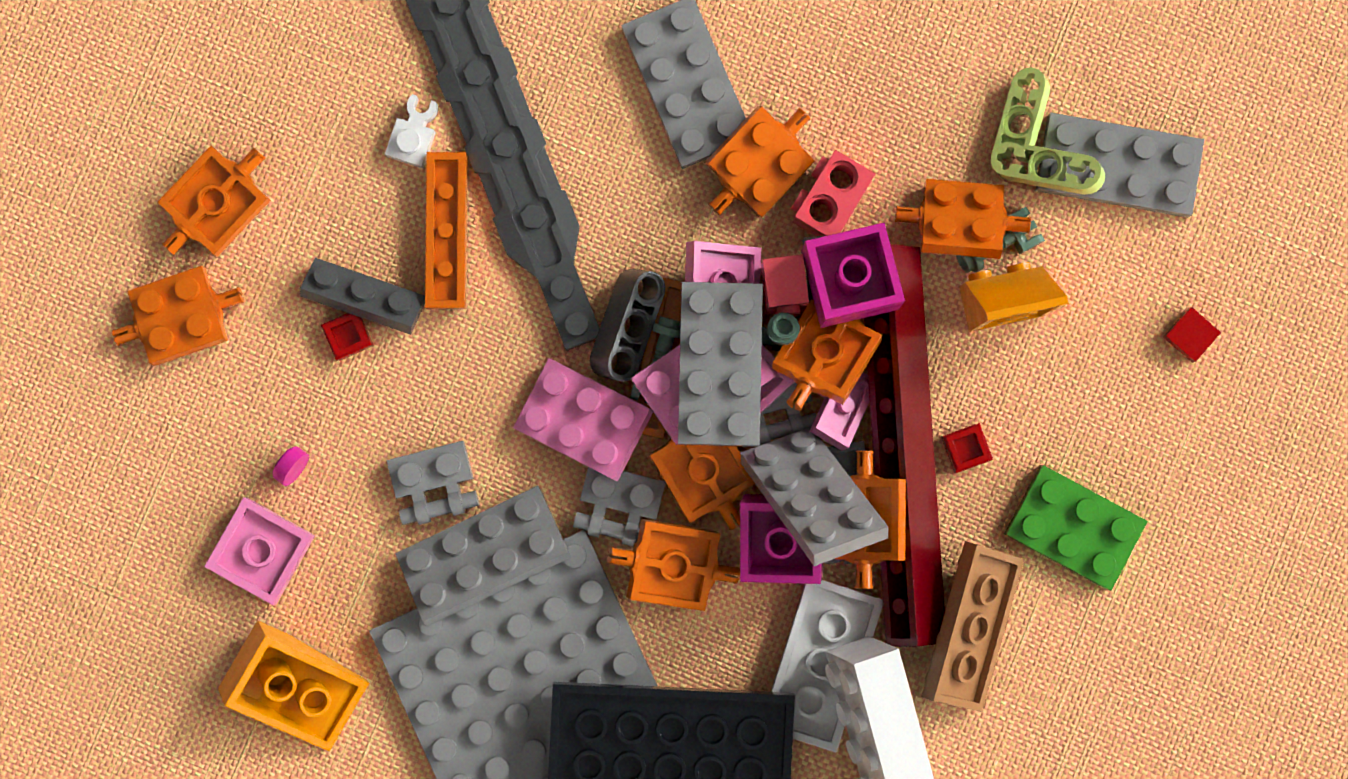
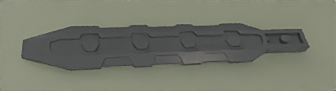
(508, 155)

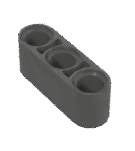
(642, 312)

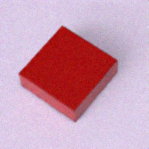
(1192, 334)
(347, 336)
(967, 448)

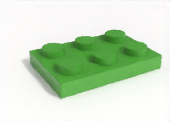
(1075, 527)

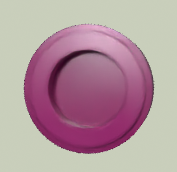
(290, 465)

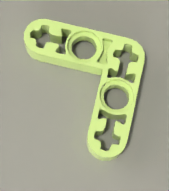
(1024, 143)

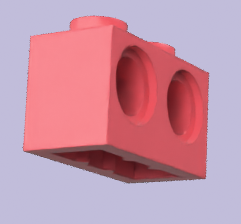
(839, 201)
(784, 285)

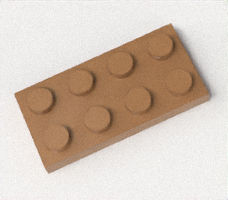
(972, 627)

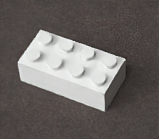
(877, 711)

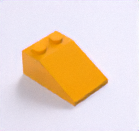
(1010, 297)
(291, 686)

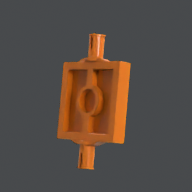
(759, 161)
(213, 201)
(962, 218)
(177, 315)
(826, 358)
(703, 478)
(889, 500)
(673, 565)

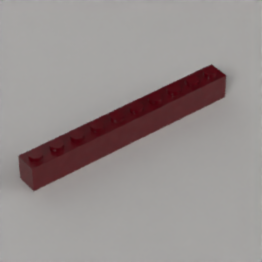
(906, 451)

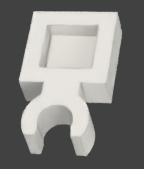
(412, 138)

